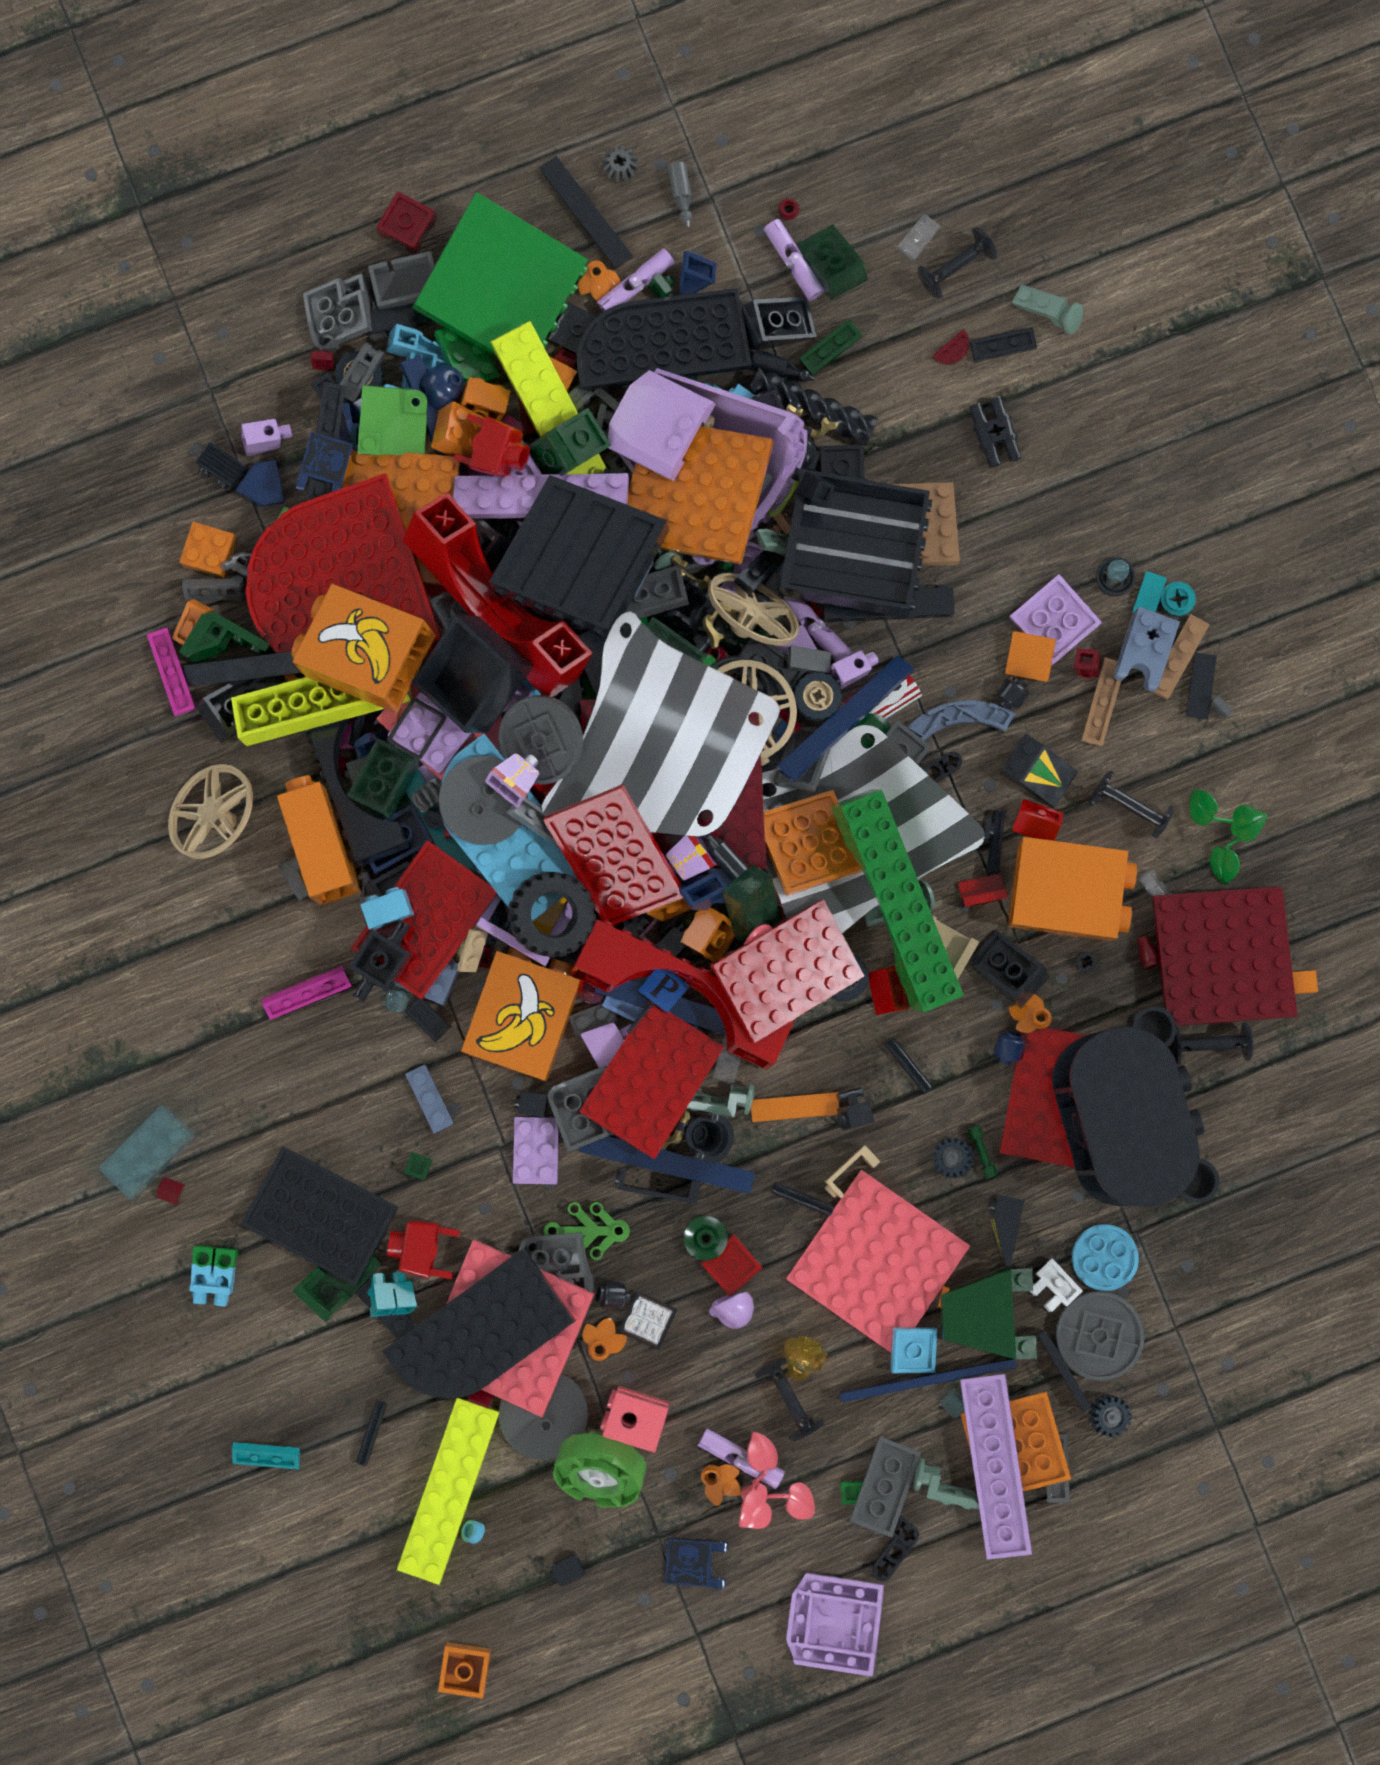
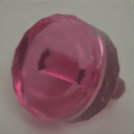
(590, 997)

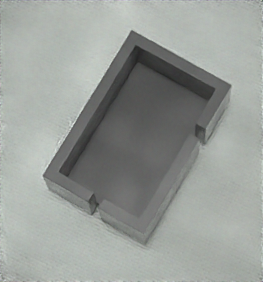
(402, 284)

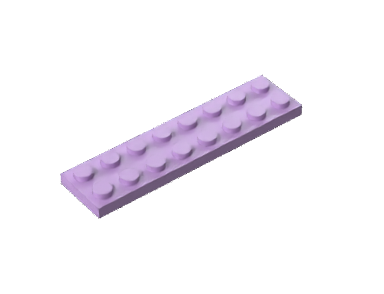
(515, 494)
(996, 1466)

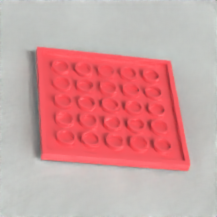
(877, 1260)
(536, 1376)

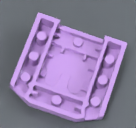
(657, 423)
(835, 1623)

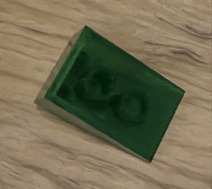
(833, 261)

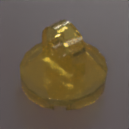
(805, 1355)

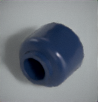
(1009, 1047)

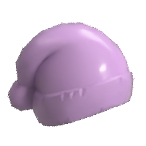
(733, 1310)

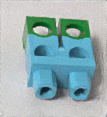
(212, 1275)

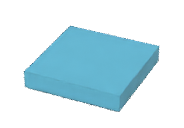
(913, 1350)

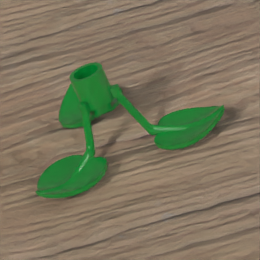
(1246, 825)

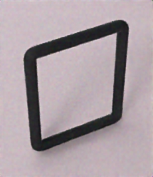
(420, 756)

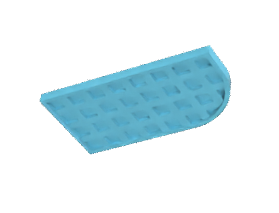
(518, 856)

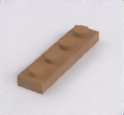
(1181, 654)
(1101, 705)

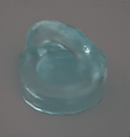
(1118, 570)
(396, 1001)

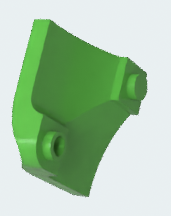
(391, 421)

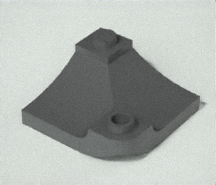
(338, 311)
(575, 1127)
(561, 1256)

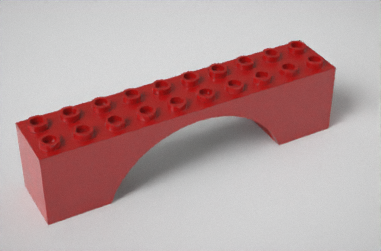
(450, 549)
(617, 957)

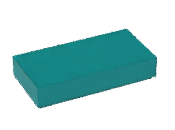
(1150, 592)

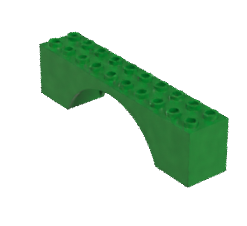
(917, 945)

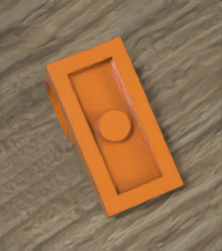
(188, 619)

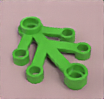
(592, 1230)

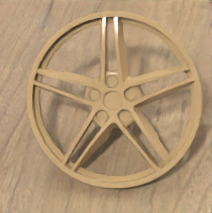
(753, 612)
(753, 684)
(212, 813)

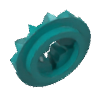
(1184, 591)

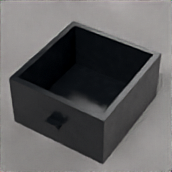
(472, 674)

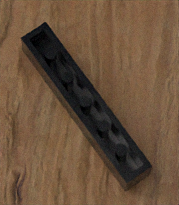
(930, 603)

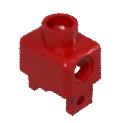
(496, 448)
(419, 1248)

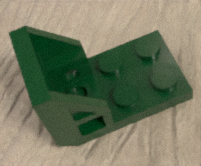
(569, 445)
(205, 642)
(329, 1293)

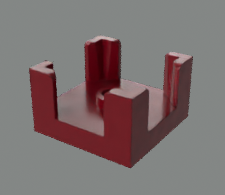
(406, 221)

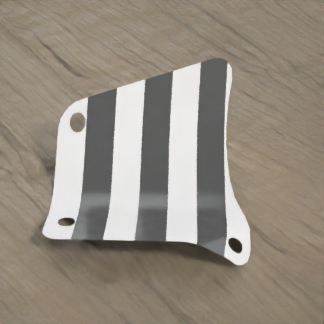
(667, 734)
(926, 816)

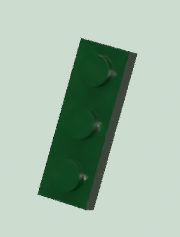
(830, 347)

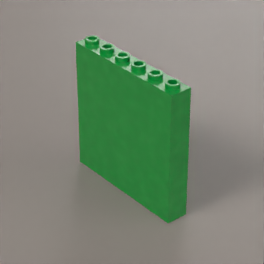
(499, 277)

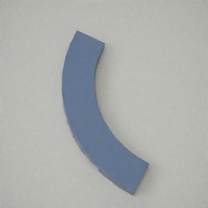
(961, 712)

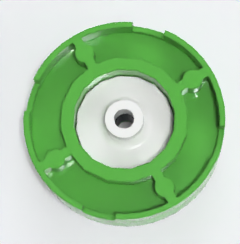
(599, 1470)

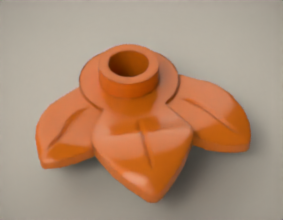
(600, 284)
(1028, 1015)
(605, 1336)
(723, 1483)

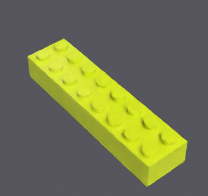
(538, 385)
(293, 709)
(448, 1490)

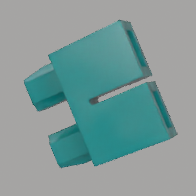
(392, 1297)

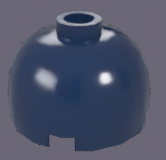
(443, 385)

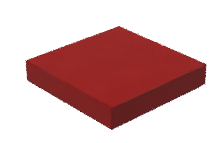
(733, 1266)

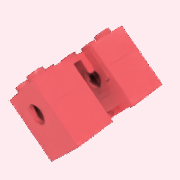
(643, 1431)

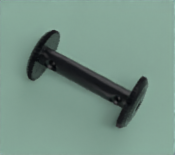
(985, 246)
(1132, 805)
(1242, 1041)
(790, 1399)

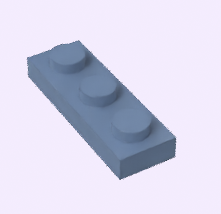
(429, 1099)

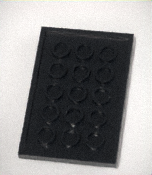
(319, 1216)

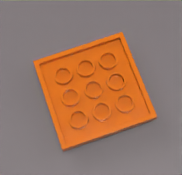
(807, 844)
(1037, 1442)

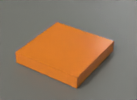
(1030, 656)

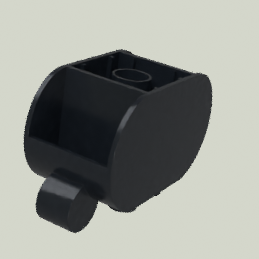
(1131, 1117)

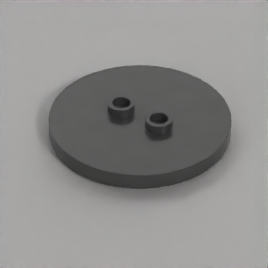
(545, 730)
(472, 806)
(1099, 1336)
(542, 1436)

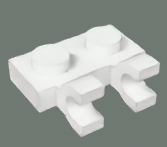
(1057, 1280)

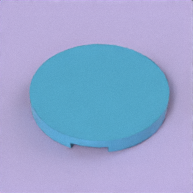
(1105, 1257)

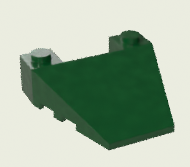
(983, 1314)

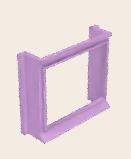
(558, 928)

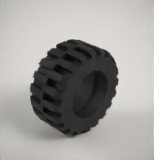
(581, 920)

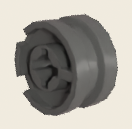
(580, 398)

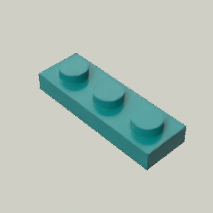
(266, 1455)

